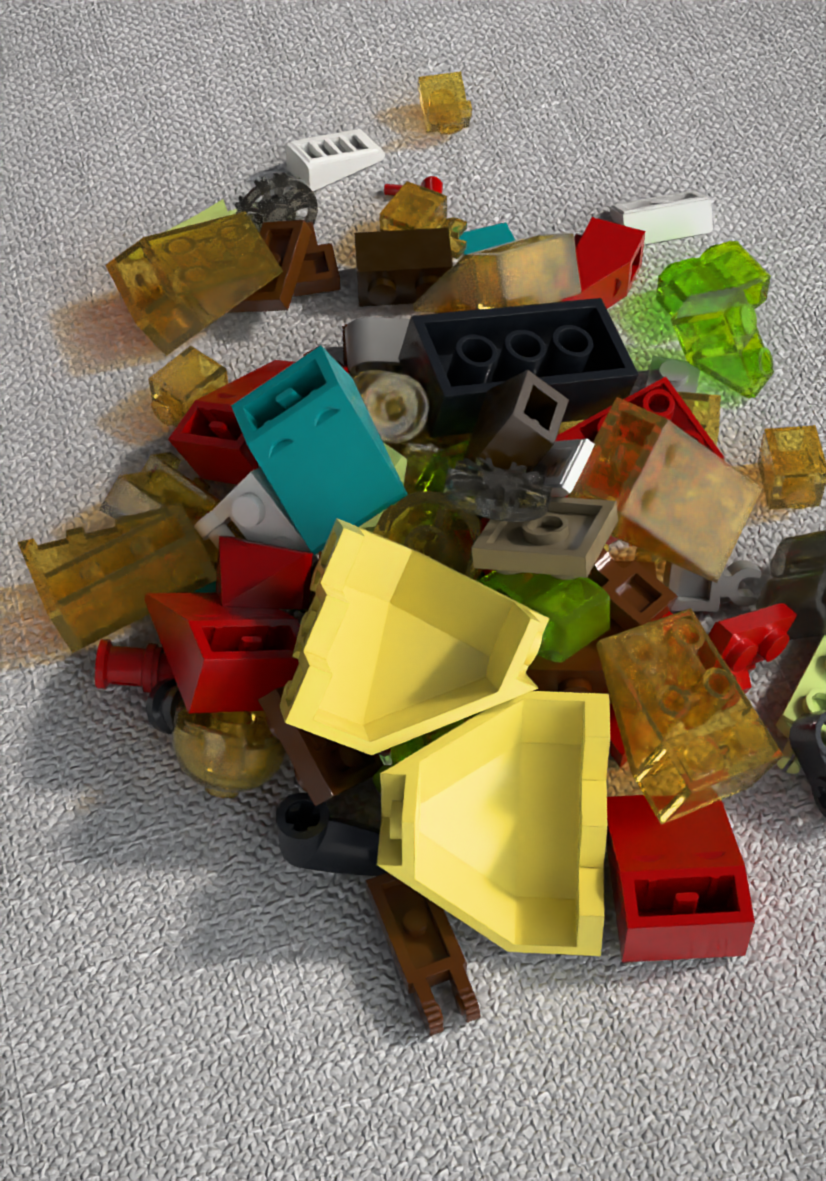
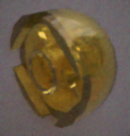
(434, 528)
(226, 750)

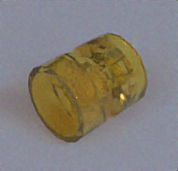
(394, 403)

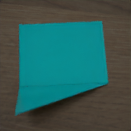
(487, 237)

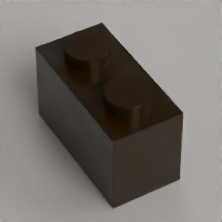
(400, 264)

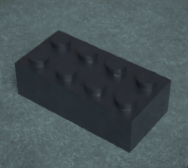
(471, 351)

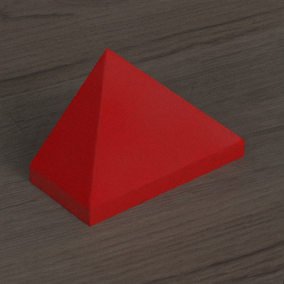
(262, 575)

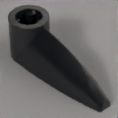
(328, 842)

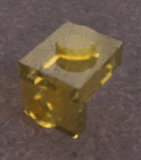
(444, 103)

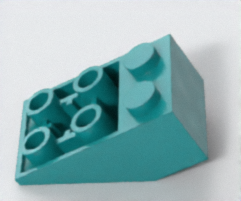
(319, 447)

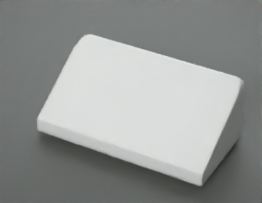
(666, 216)

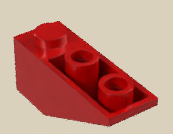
(607, 260)

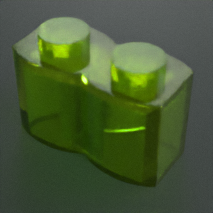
(716, 269)
(575, 608)

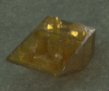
(507, 275)
(191, 276)
(668, 490)
(683, 716)

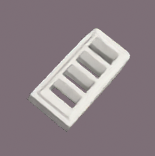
(322, 159)
(564, 465)

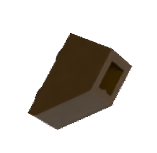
(517, 422)

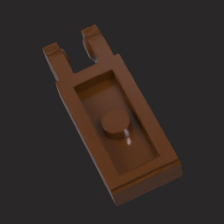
(422, 948)

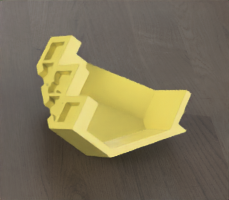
(402, 645)
(509, 822)

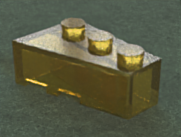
(101, 577)

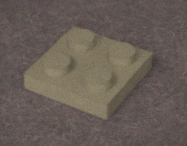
(558, 544)

